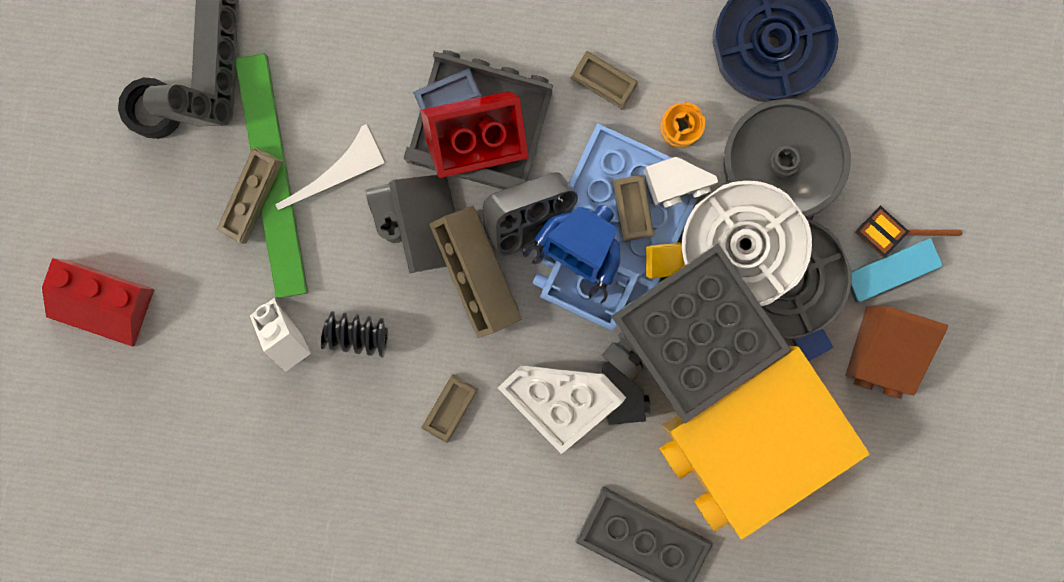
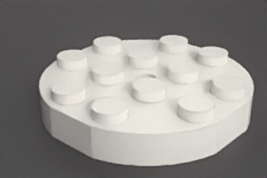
(767, 218)

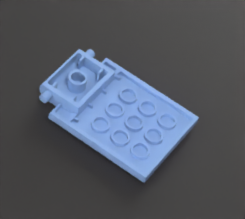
(604, 160)

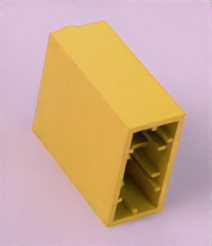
(764, 445)

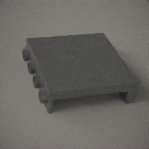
(534, 99)

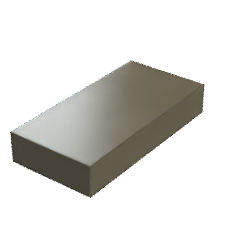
(604, 80)
(633, 208)
(449, 408)

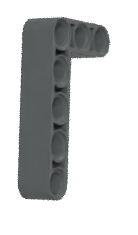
(213, 71)

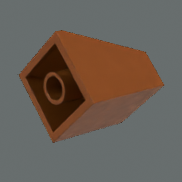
(894, 350)

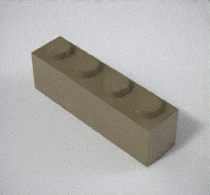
(475, 271)

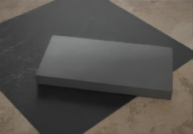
(642, 540)

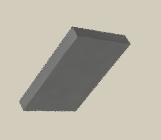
(416, 205)

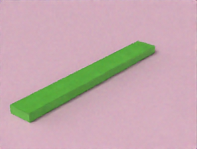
(265, 134)

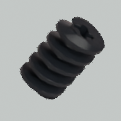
(354, 334)

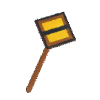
(885, 232)

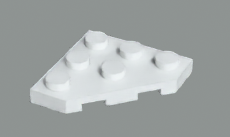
(561, 401)

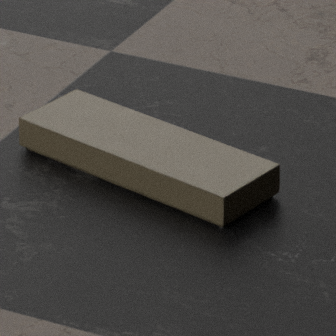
(249, 195)

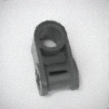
(383, 212)

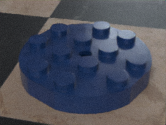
(767, 72)

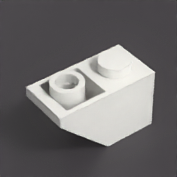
(675, 179)
(279, 335)

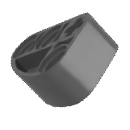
(520, 212)

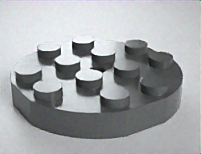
(820, 292)

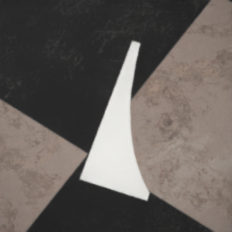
(359, 158)

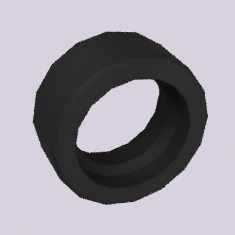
(126, 110)

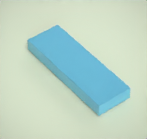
(894, 270)

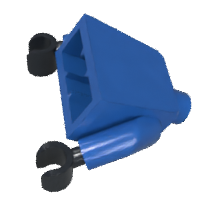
(582, 243)

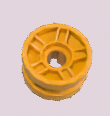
(669, 125)

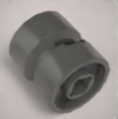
(620, 357)

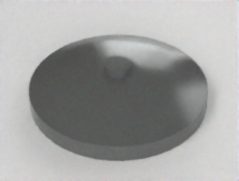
(792, 149)

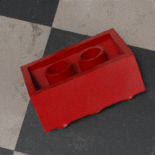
(475, 133)
(95, 301)

